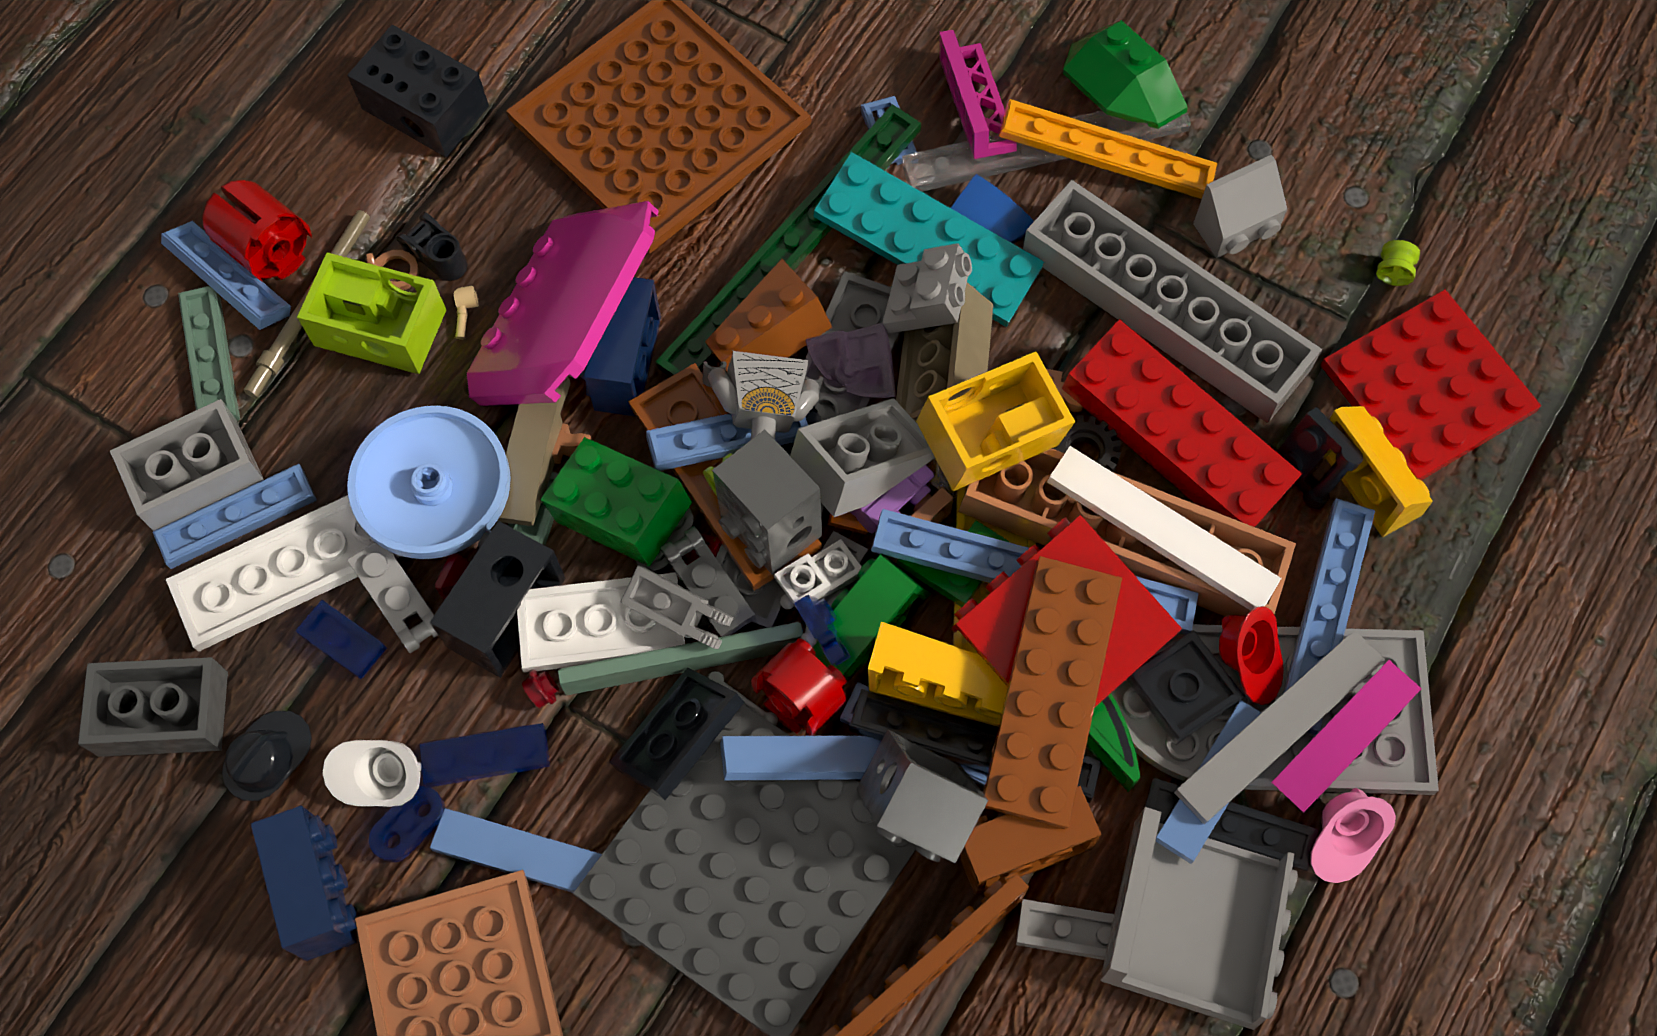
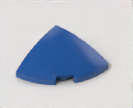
(992, 210)

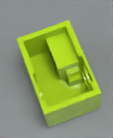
(367, 317)

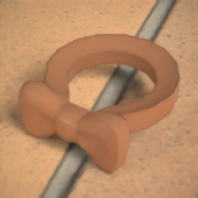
(395, 254)

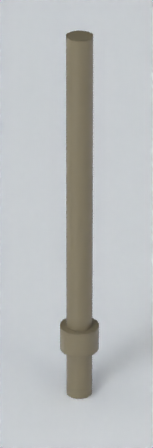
(271, 360)

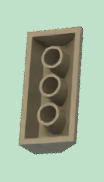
(945, 354)

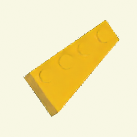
(935, 675)

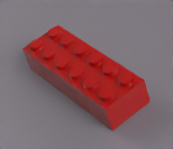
(1179, 427)

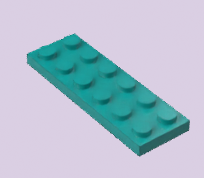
(904, 221)

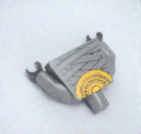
(763, 391)

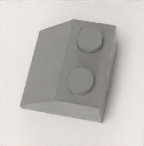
(1242, 207)

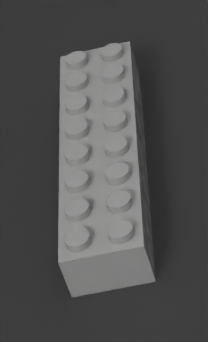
(1171, 301)

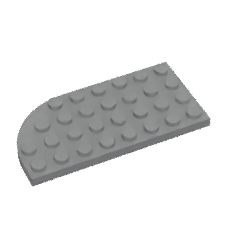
(1393, 763)

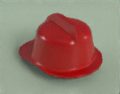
(1253, 649)

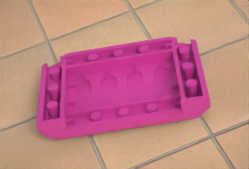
(560, 305)

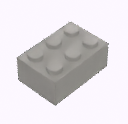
(186, 465)

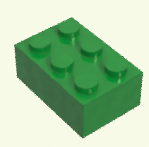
(616, 501)

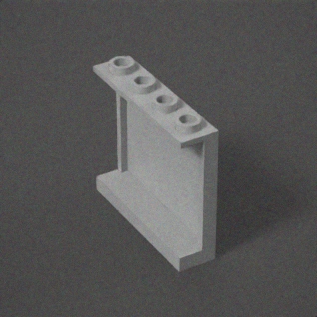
(1200, 929)

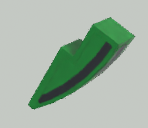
(1112, 743)

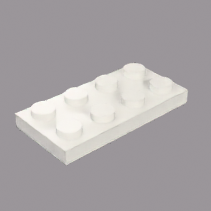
(586, 625)

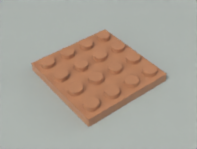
(460, 964)

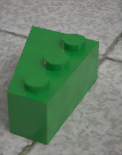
(878, 597)

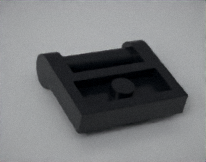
(1309, 447)

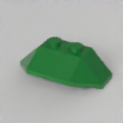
(1125, 76)

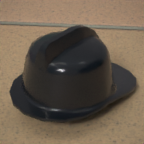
(266, 755)

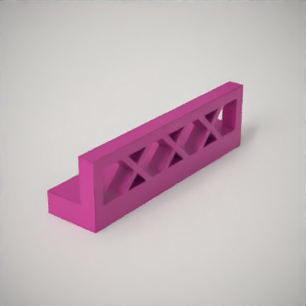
(968, 101)

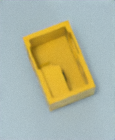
(996, 423)

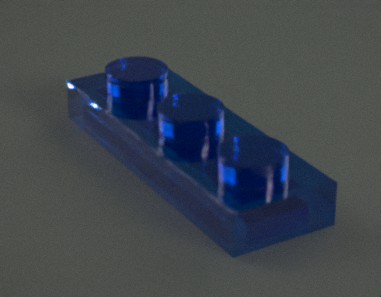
(484, 755)

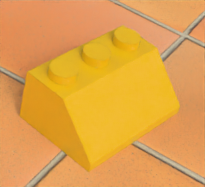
(1383, 477)

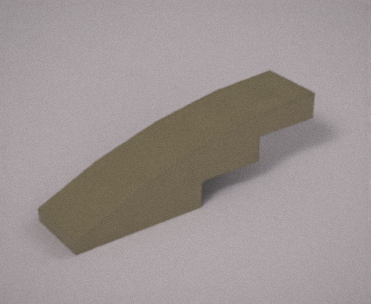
(531, 457)

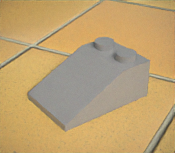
(860, 454)

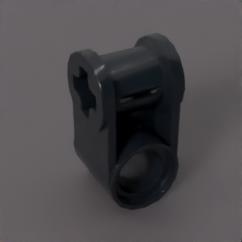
(431, 244)

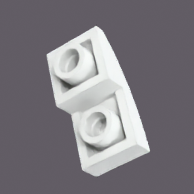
(819, 574)

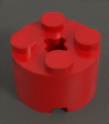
(800, 688)

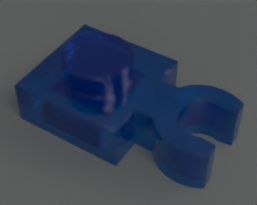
(819, 619)

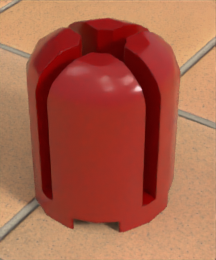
(255, 228)

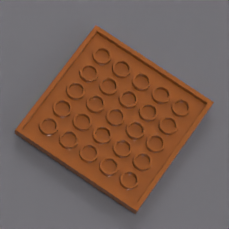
(659, 116)

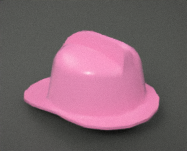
(1350, 835)

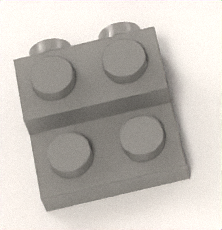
(928, 290)

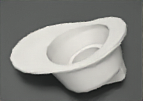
(372, 773)

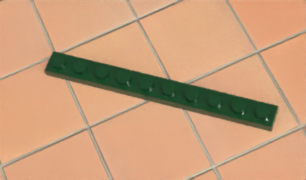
(790, 242)

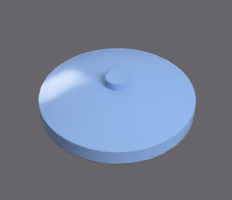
(429, 482)

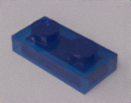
(341, 639)

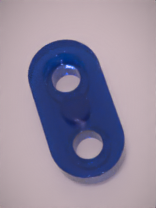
(404, 821)

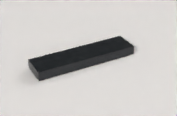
(1245, 827)

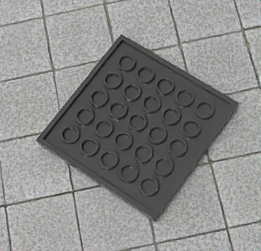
(748, 882)

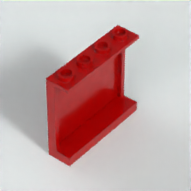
(1138, 624)

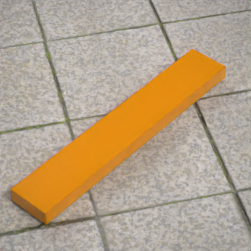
(1106, 149)

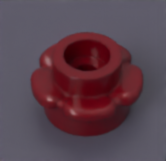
(540, 688)

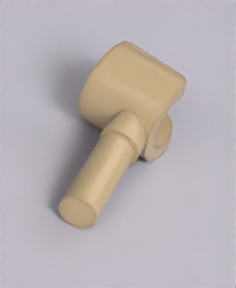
(464, 299)

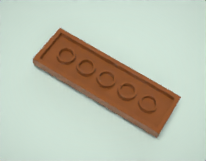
(685, 400)
(1052, 693)
(934, 959)

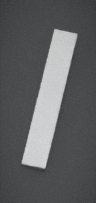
(1163, 530)

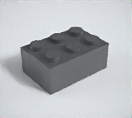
(153, 707)

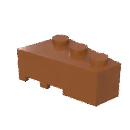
(771, 319)

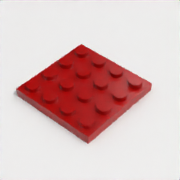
(1431, 384)

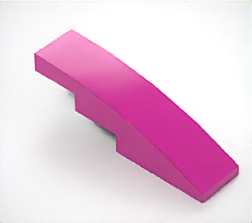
(1346, 736)

